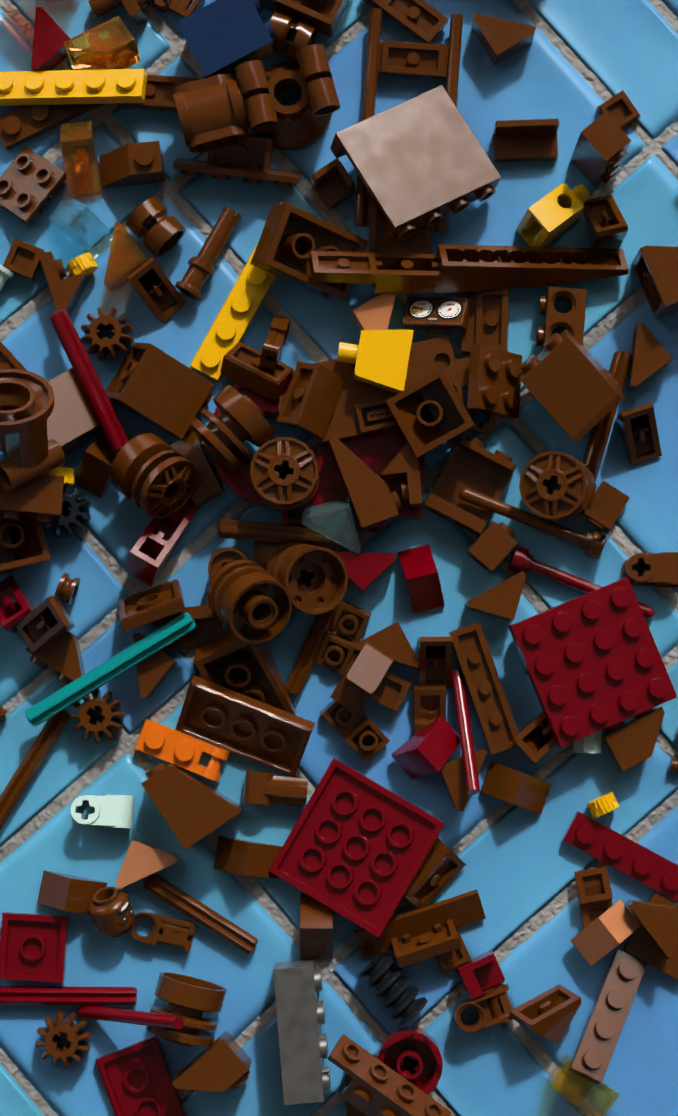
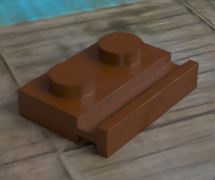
(487, 320)

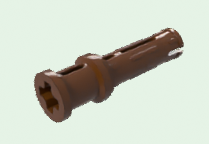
(202, 266)

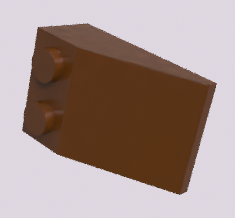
(288, 244)
(244, 669)

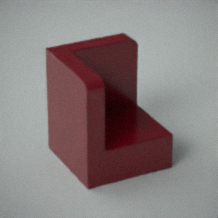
(481, 974)

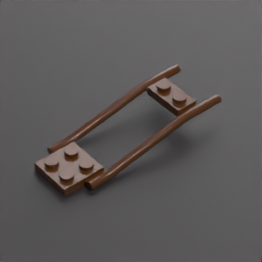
(414, 61)

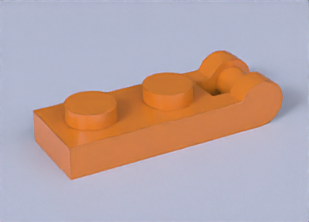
(180, 749)

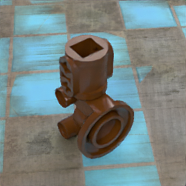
(223, 109)
(24, 411)

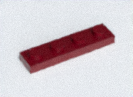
(623, 854)

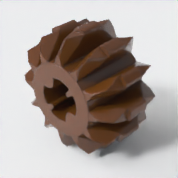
(109, 323)
(87, 719)
(52, 1042)

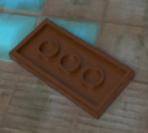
(244, 726)

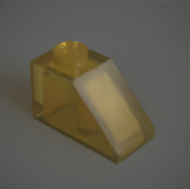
(586, 1095)

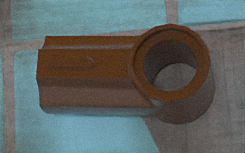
(268, 788)

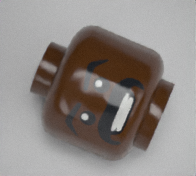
(111, 912)

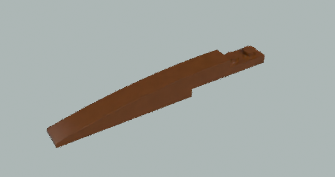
(468, 268)

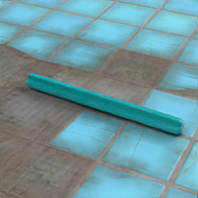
(110, 669)

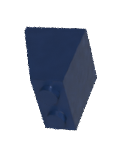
(227, 35)

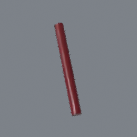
(465, 732)
(131, 1017)

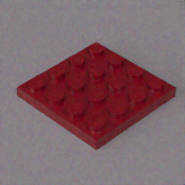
(592, 662)
(357, 847)

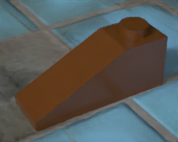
(367, 491)

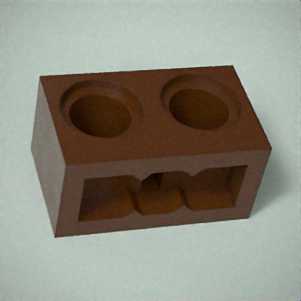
(554, 321)

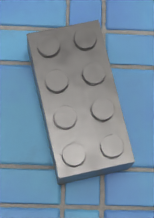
(299, 1032)

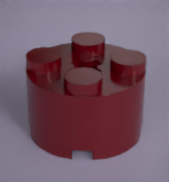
(418, 1045)

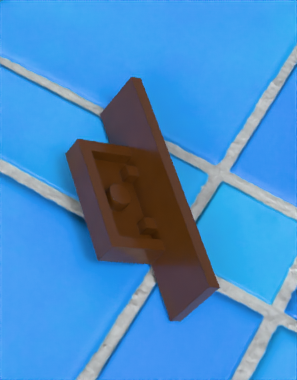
(243, 159)
(424, 931)
(378, 1088)

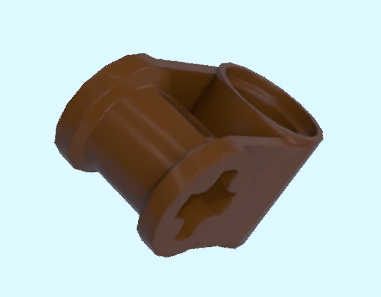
(659, 568)
(487, 1009)

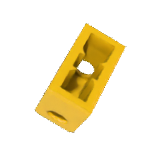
(552, 214)
(379, 358)

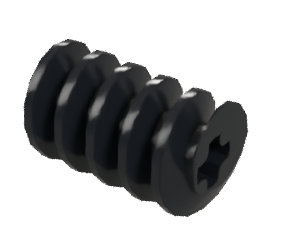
(393, 989)

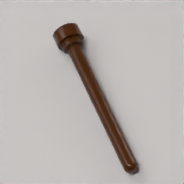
(590, 542)

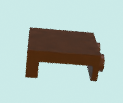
(474, 469)

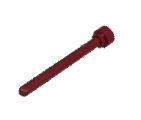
(523, 561)

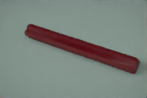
(89, 380)
(68, 996)

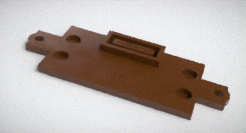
(364, 408)

